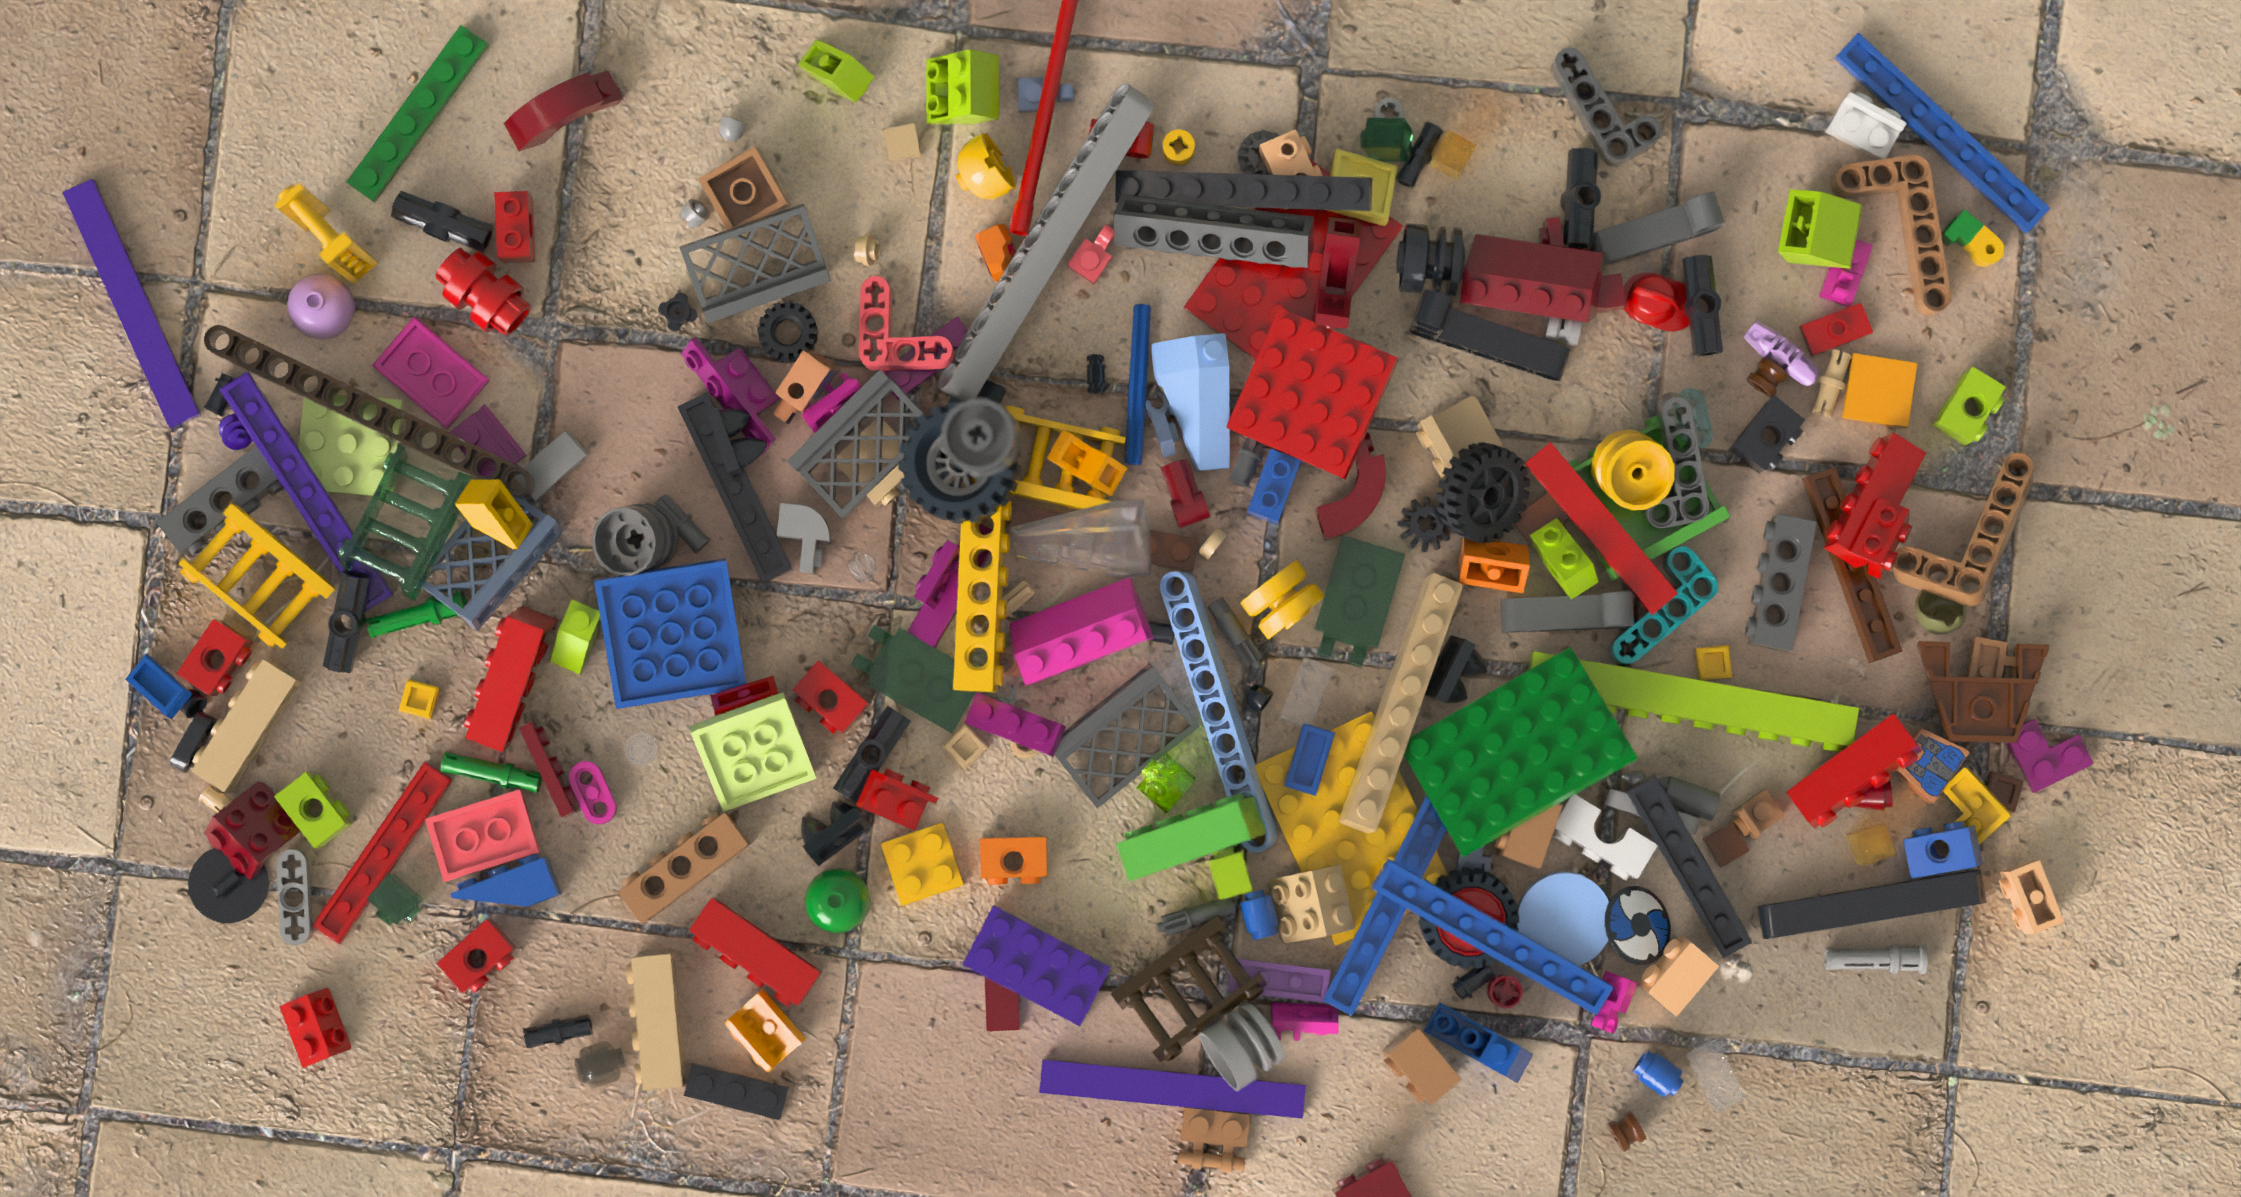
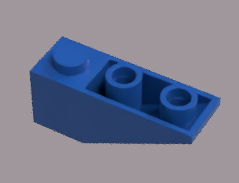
(521, 886)
(1478, 1042)

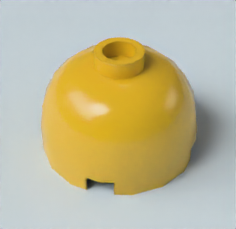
(983, 169)

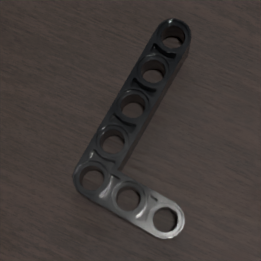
(1486, 339)

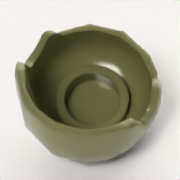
(1939, 614)

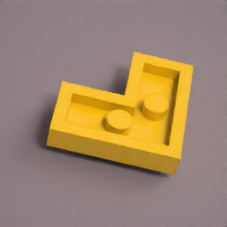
(1977, 804)

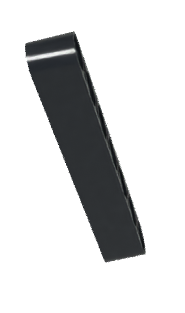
(1871, 904)

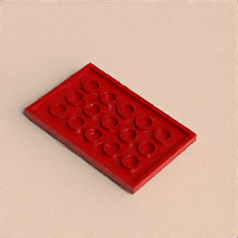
(1246, 295)

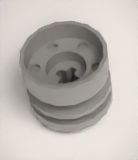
(1246, 1043)

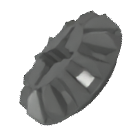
(1246, 156)

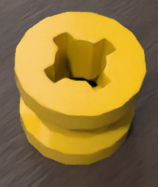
(1178, 154)

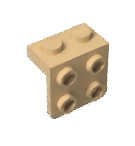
(1454, 430)
(885, 490)
(1311, 904)

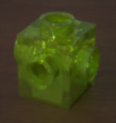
(1165, 782)

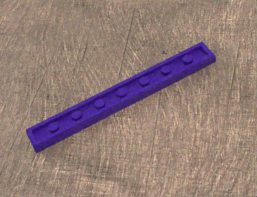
(131, 303)
(297, 477)
(1170, 1089)

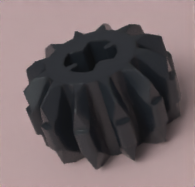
(1413, 527)

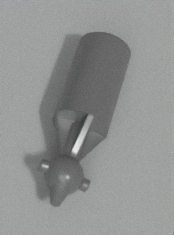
(1684, 795)

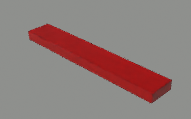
(1601, 528)
(382, 852)

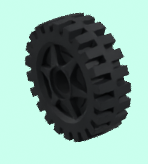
(1483, 492)

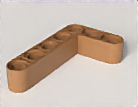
(1911, 219)
(1981, 542)

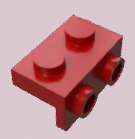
(1881, 535)
(315, 1027)

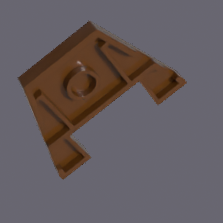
(1982, 706)

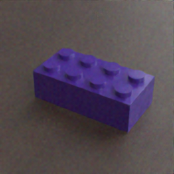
(1036, 965)

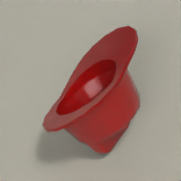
(1656, 301)

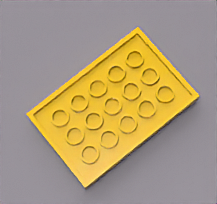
(1313, 825)

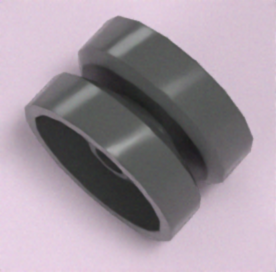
(961, 435)

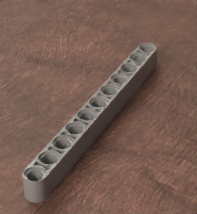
(1046, 243)

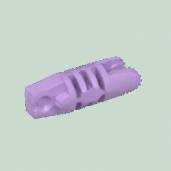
(1781, 351)

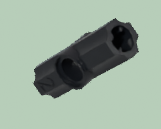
(1582, 181)
(441, 221)
(1701, 285)
(352, 602)
(883, 735)

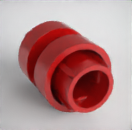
(493, 300)

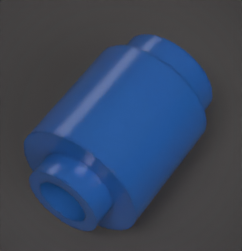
(1259, 914)
(1658, 1074)

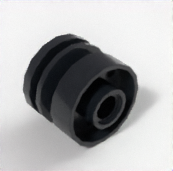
(1430, 259)

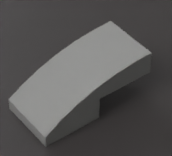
(553, 464)

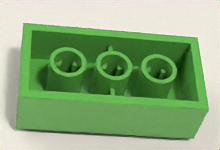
(1183, 839)

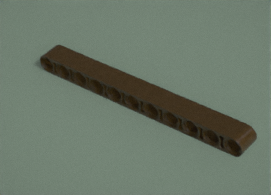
(355, 405)

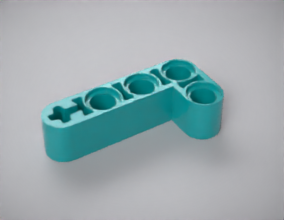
(1664, 620)

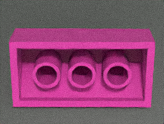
(1079, 631)

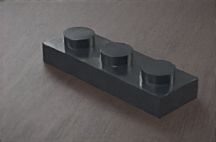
(736, 1091)

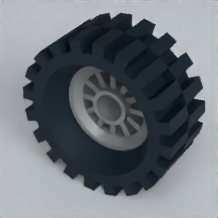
(932, 492)

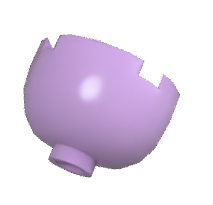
(321, 306)

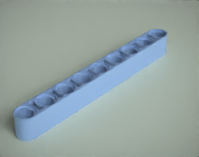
(1207, 697)

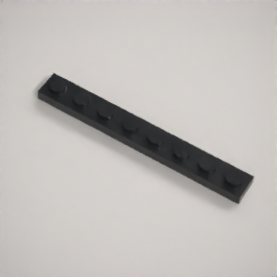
(1249, 189)

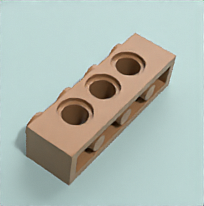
(647, 905)

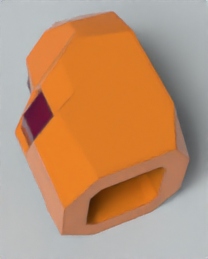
(996, 249)

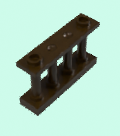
(1159, 976)

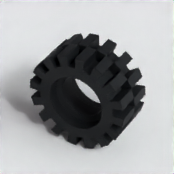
(780, 313)

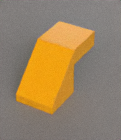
(1086, 463)

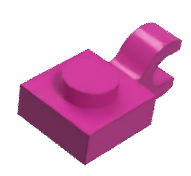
(1617, 1001)

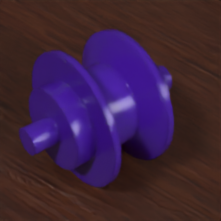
(233, 433)

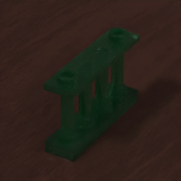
(426, 548)

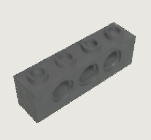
(179, 521)
(1799, 535)

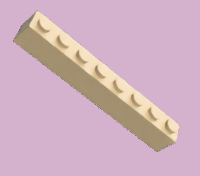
(1400, 703)

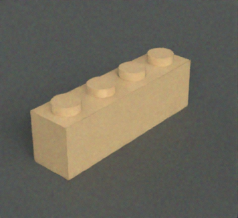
(246, 725)
(657, 1022)

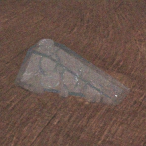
(1099, 537)

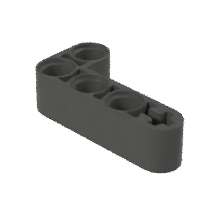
(1600, 104)
(1659, 230)
(1683, 456)
(1561, 613)

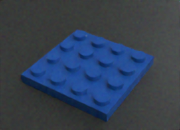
(670, 633)

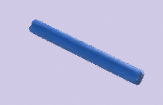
(1137, 384)

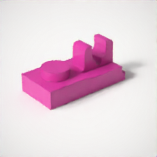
(1842, 283)
(826, 407)
(1299, 1017)

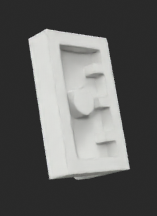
(1866, 125)

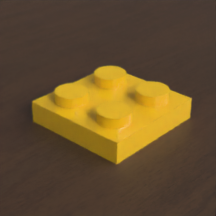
(922, 864)

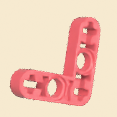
(890, 345)

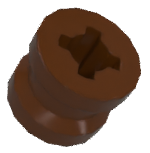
(1767, 377)
(1626, 1131)

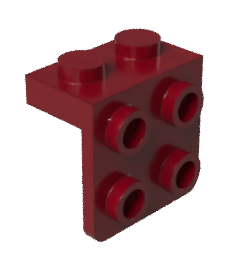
(251, 829)
(1378, 1180)

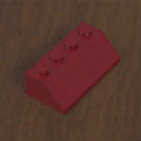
(1532, 278)

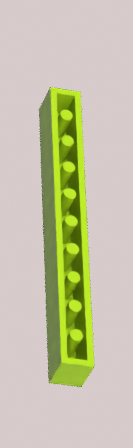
(1720, 705)

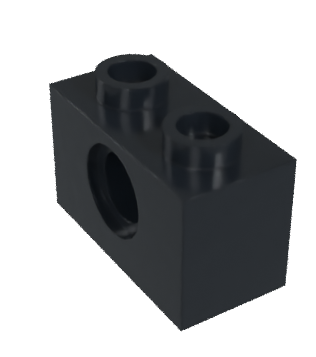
(1774, 416)

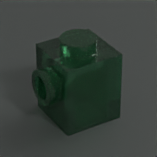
(1387, 139)
(395, 901)

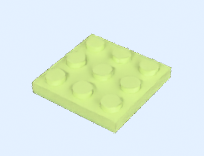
(344, 452)
(753, 752)

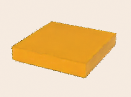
(1879, 390)

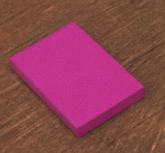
(430, 373)

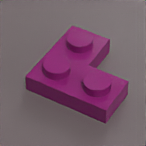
(2047, 765)

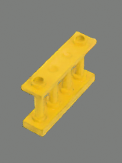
(339, 250)
(1063, 493)
(262, 543)

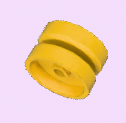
(1633, 469)
(1282, 599)

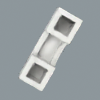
(1626, 855)

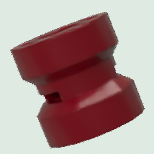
(1509, 993)

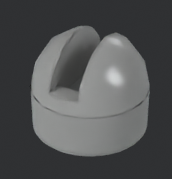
(731, 128)
(694, 213)

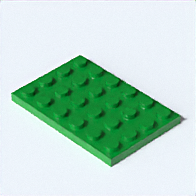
(1517, 751)

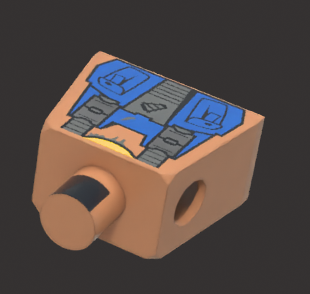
(814, 374)
(1934, 765)

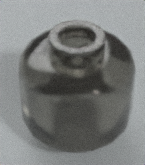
(599, 1064)

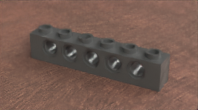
(1214, 231)

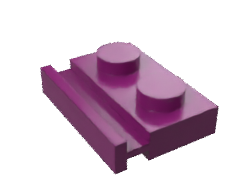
(489, 434)

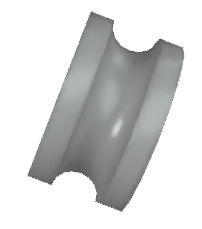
(1398, 108)

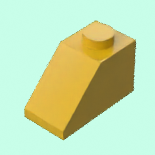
(494, 512)

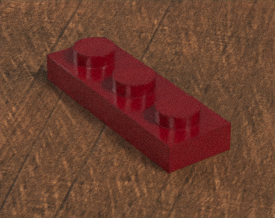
(549, 768)

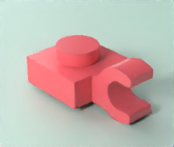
(1091, 258)

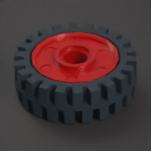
(1485, 894)

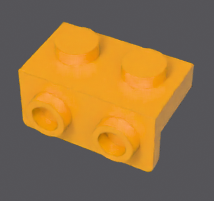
(764, 1031)

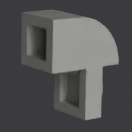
(807, 525)

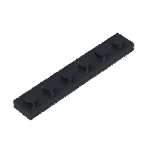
(736, 495)
(1688, 865)

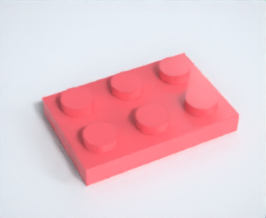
(482, 835)

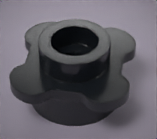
(668, 310)

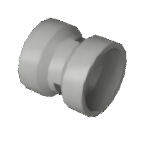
(1568, 333)

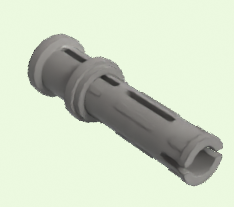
(1890, 959)

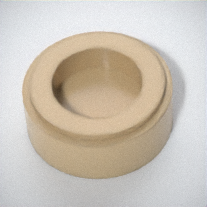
(1213, 543)

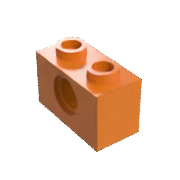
(1493, 565)
(993, 856)

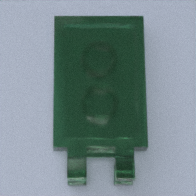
(1357, 597)
(915, 677)

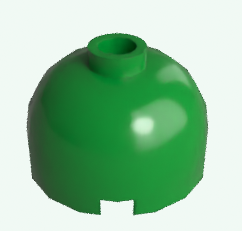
(837, 900)

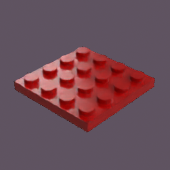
(1312, 393)

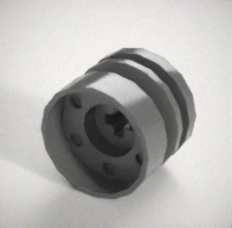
(619, 541)

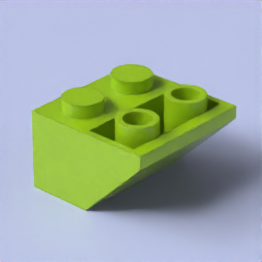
(962, 88)
(1819, 229)

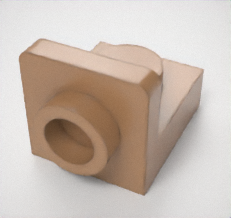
(1757, 814)

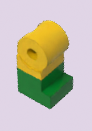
(1975, 238)

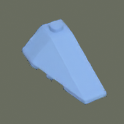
(1197, 389)

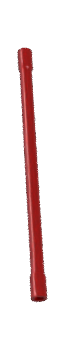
(1024, 205)

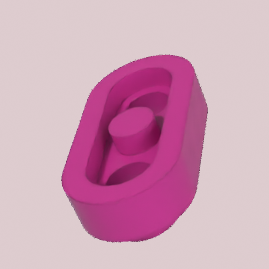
(590, 794)

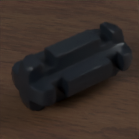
(1095, 374)

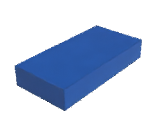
(158, 686)
(1309, 759)

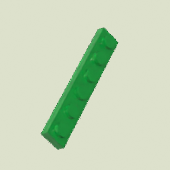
(417, 113)

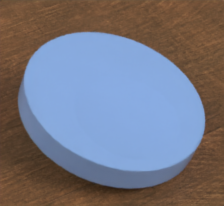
(1565, 915)

